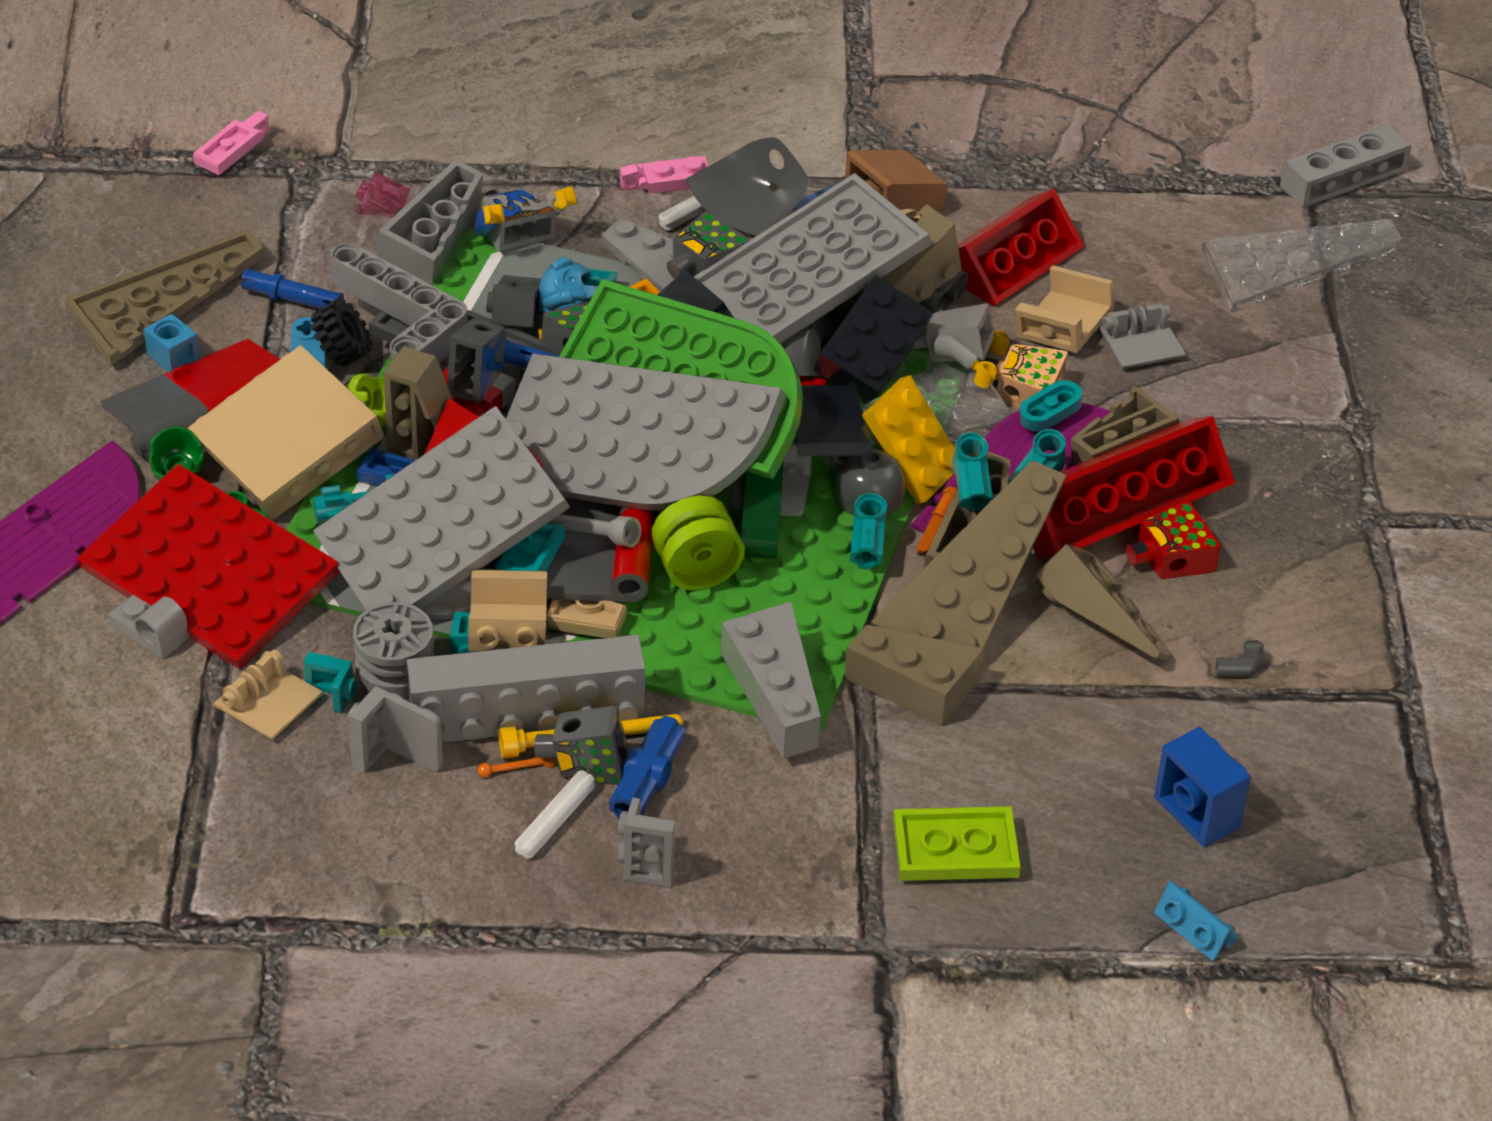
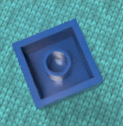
(1202, 786)

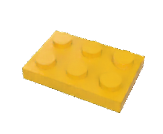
(913, 436)

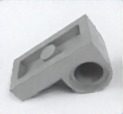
(155, 627)

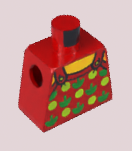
(1176, 543)

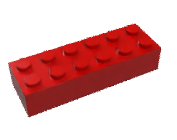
(1135, 484)

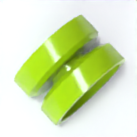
(697, 542)

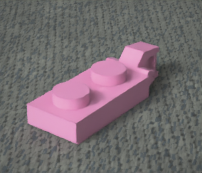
(232, 143)
(661, 175)

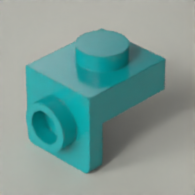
(332, 677)

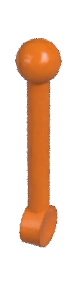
(485, 770)

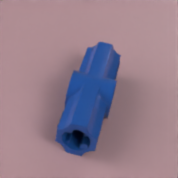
(648, 766)

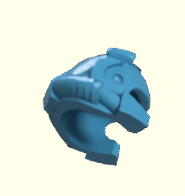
(564, 286)

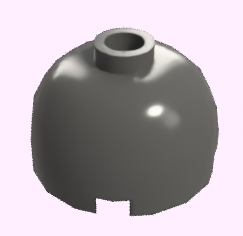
(871, 473)

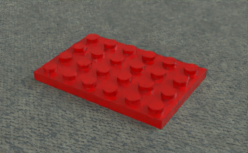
(215, 558)

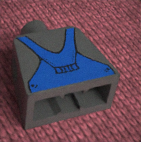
(477, 347)

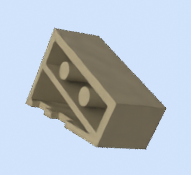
(413, 401)
(1124, 424)

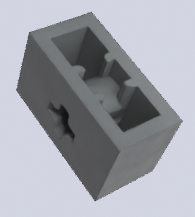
(514, 301)

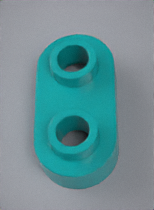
(1050, 405)

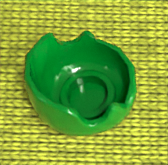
(175, 447)

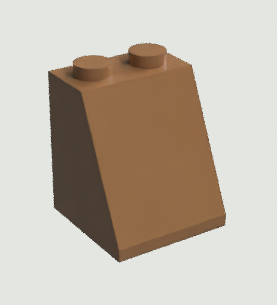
(898, 178)

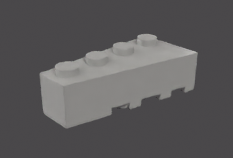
(432, 222)
(774, 675)

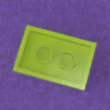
(956, 843)

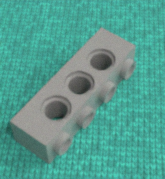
(1345, 165)

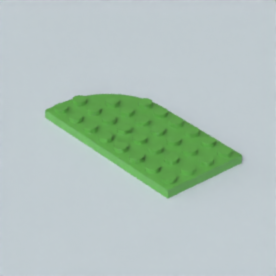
(675, 337)

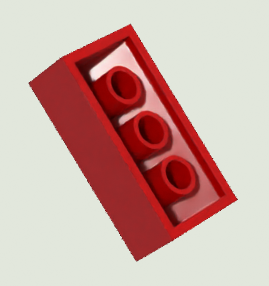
(1018, 247)

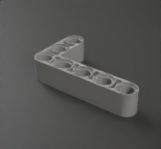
(426, 309)

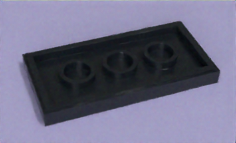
(832, 422)

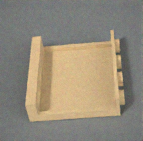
(288, 431)

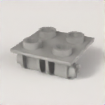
(1141, 335)

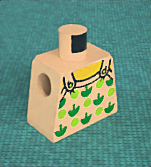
(1027, 372)

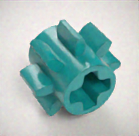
(330, 503)

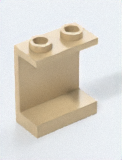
(1068, 312)
(507, 609)

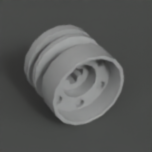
(384, 642)

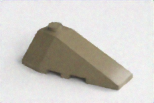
(1088, 588)

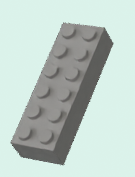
(528, 685)

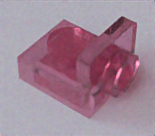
(382, 193)

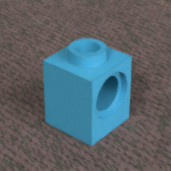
(171, 343)

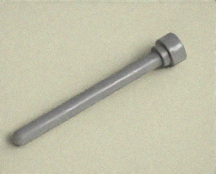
(622, 530)

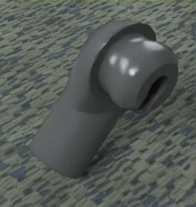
(1245, 663)

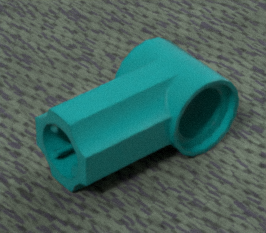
(1045, 440)
(972, 472)
(868, 530)

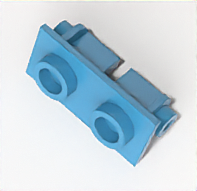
(1194, 921)

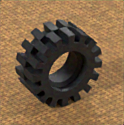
(341, 332)

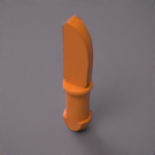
(934, 523)

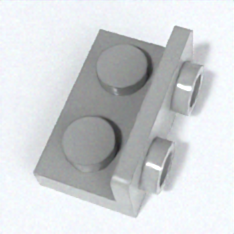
(646, 847)

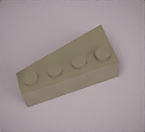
(927, 269)

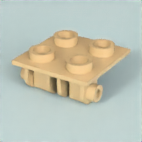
(267, 696)

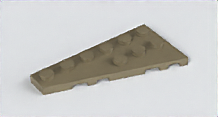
(121, 308)
(973, 576)

